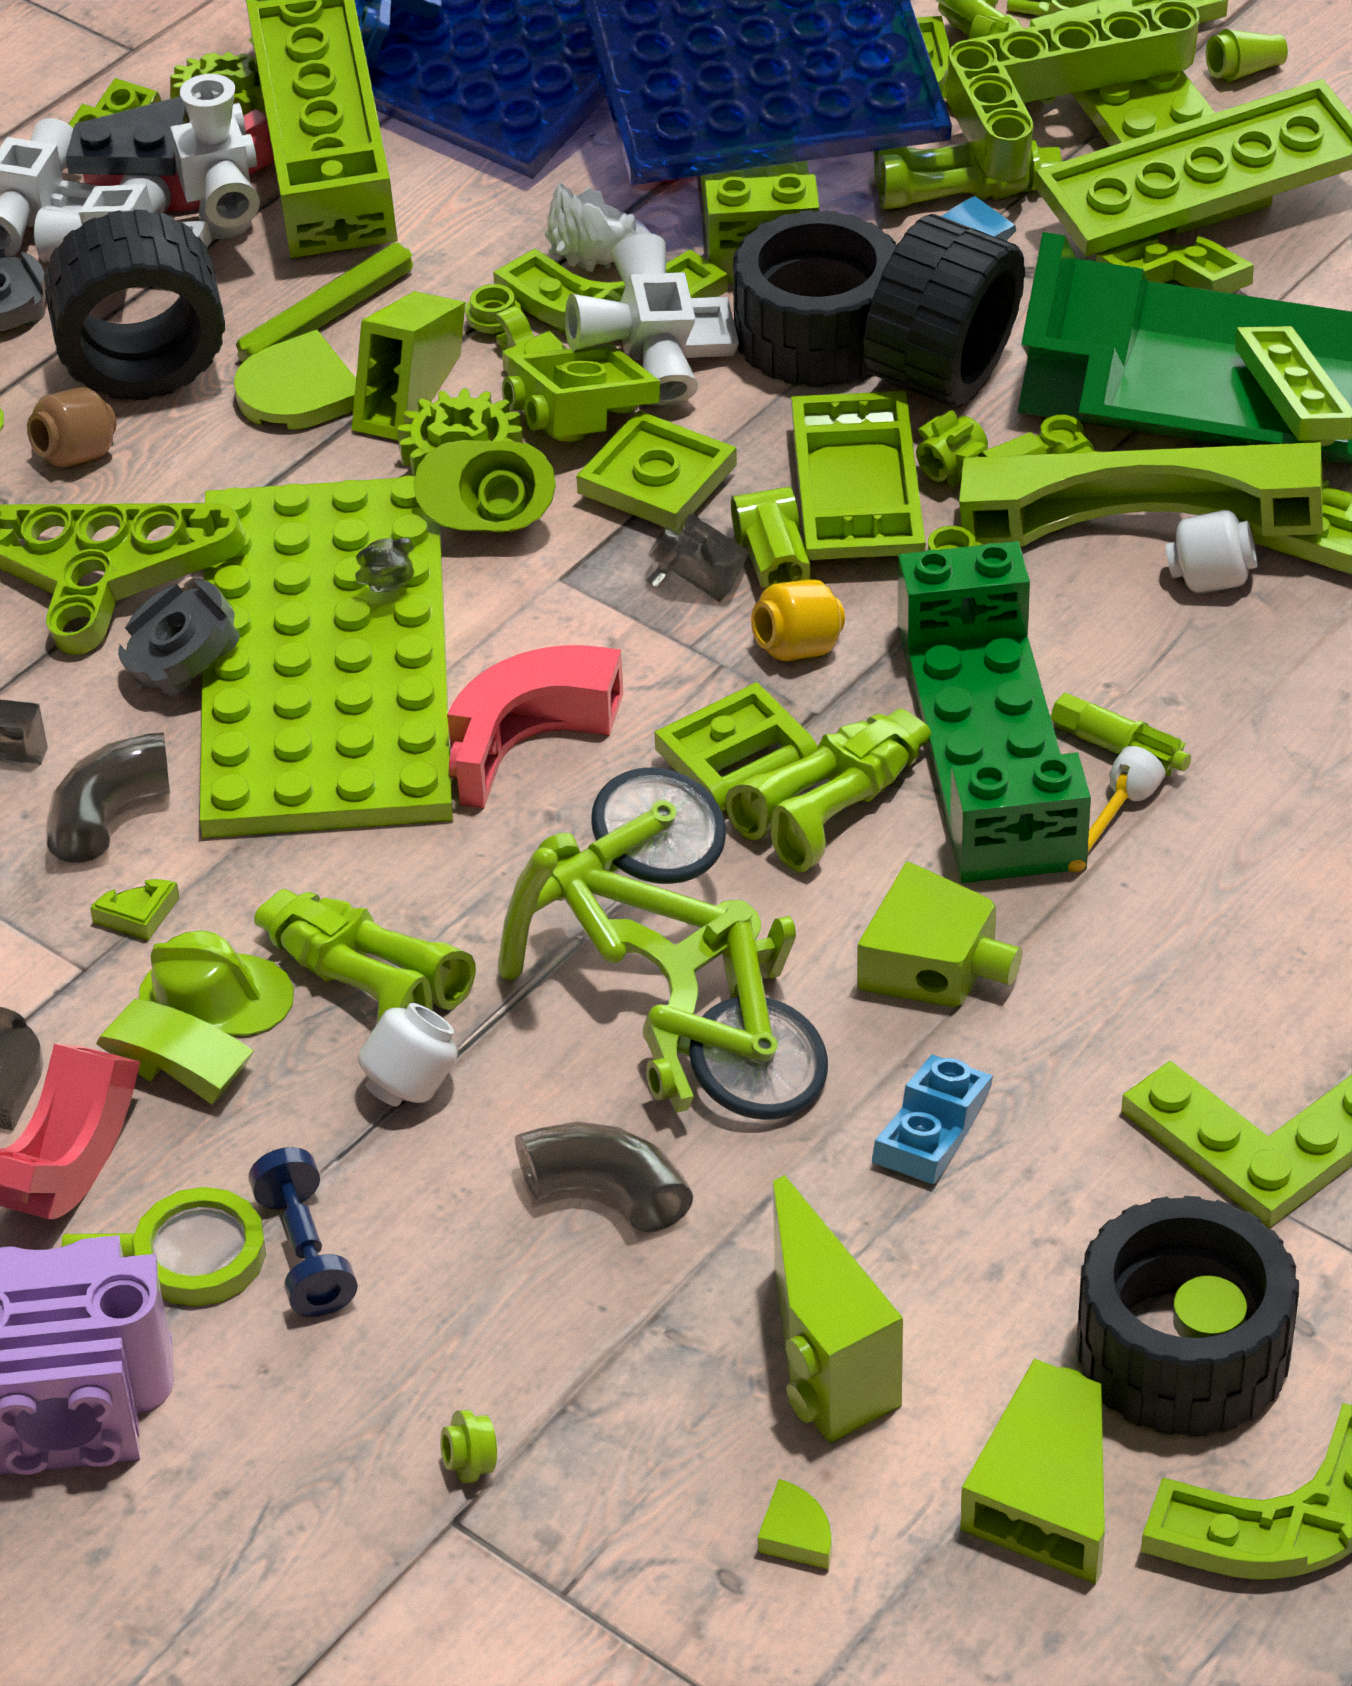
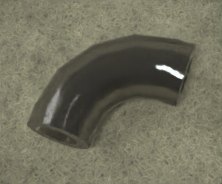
(100, 786)
(606, 1162)

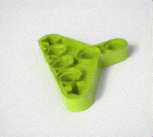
(131, 563)

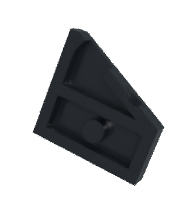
(127, 141)

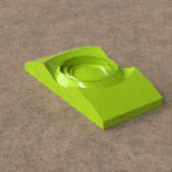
(856, 475)

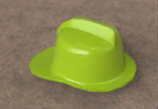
(484, 485)
(214, 983)

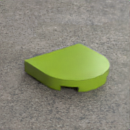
(295, 383)

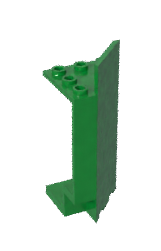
(1162, 353)

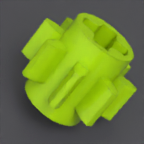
(947, 444)

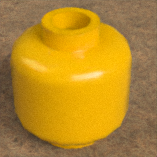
(797, 620)

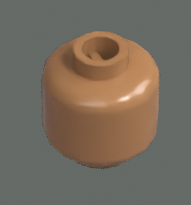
(71, 427)

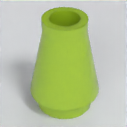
(1242, 53)

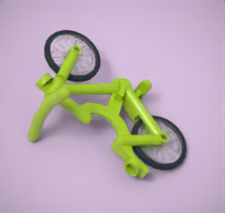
(668, 830)

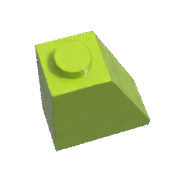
(404, 358)
(1043, 1474)

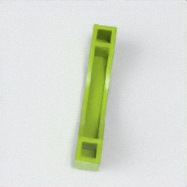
(1032, 495)

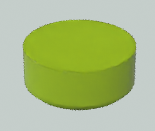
(1208, 1307)

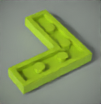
(1253, 1169)

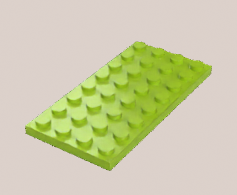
(333, 688)

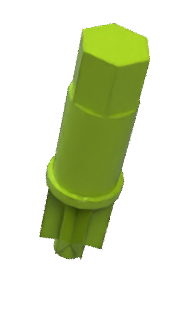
(1117, 732)

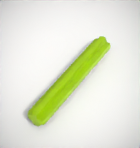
(329, 300)

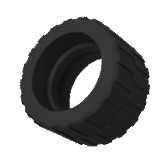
(122, 254)
(807, 295)
(944, 310)
(1173, 1379)

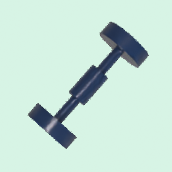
(321, 1281)

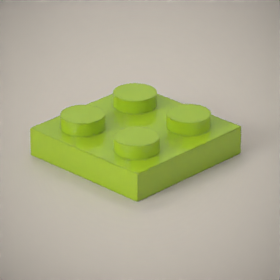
(656, 470)

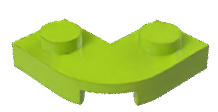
(1197, 266)

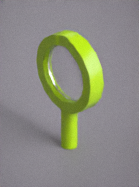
(203, 1241)

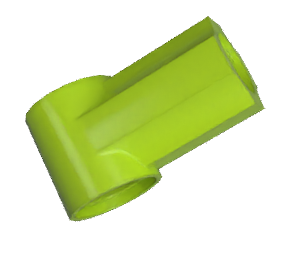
(771, 532)

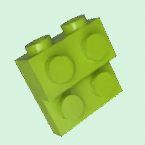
(574, 389)

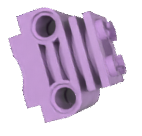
(79, 1354)

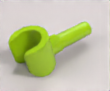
(1042, 8)

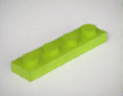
(1295, 383)

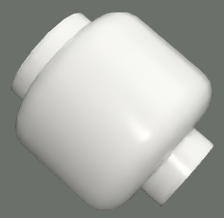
(1212, 552)
(408, 1055)

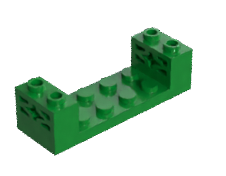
(992, 747)

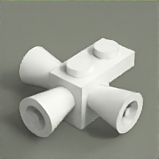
(215, 156)
(34, 180)
(134, 192)
(654, 318)

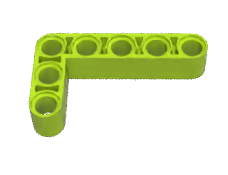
(1002, 71)

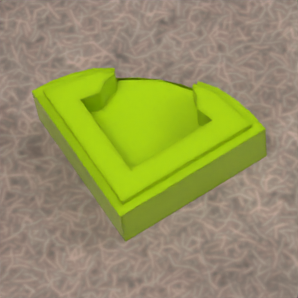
(136, 910)
(796, 1527)

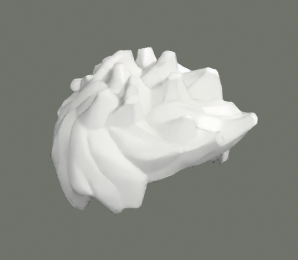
(587, 227)

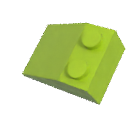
(835, 1324)

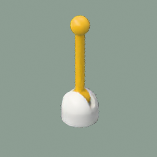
(1132, 776)

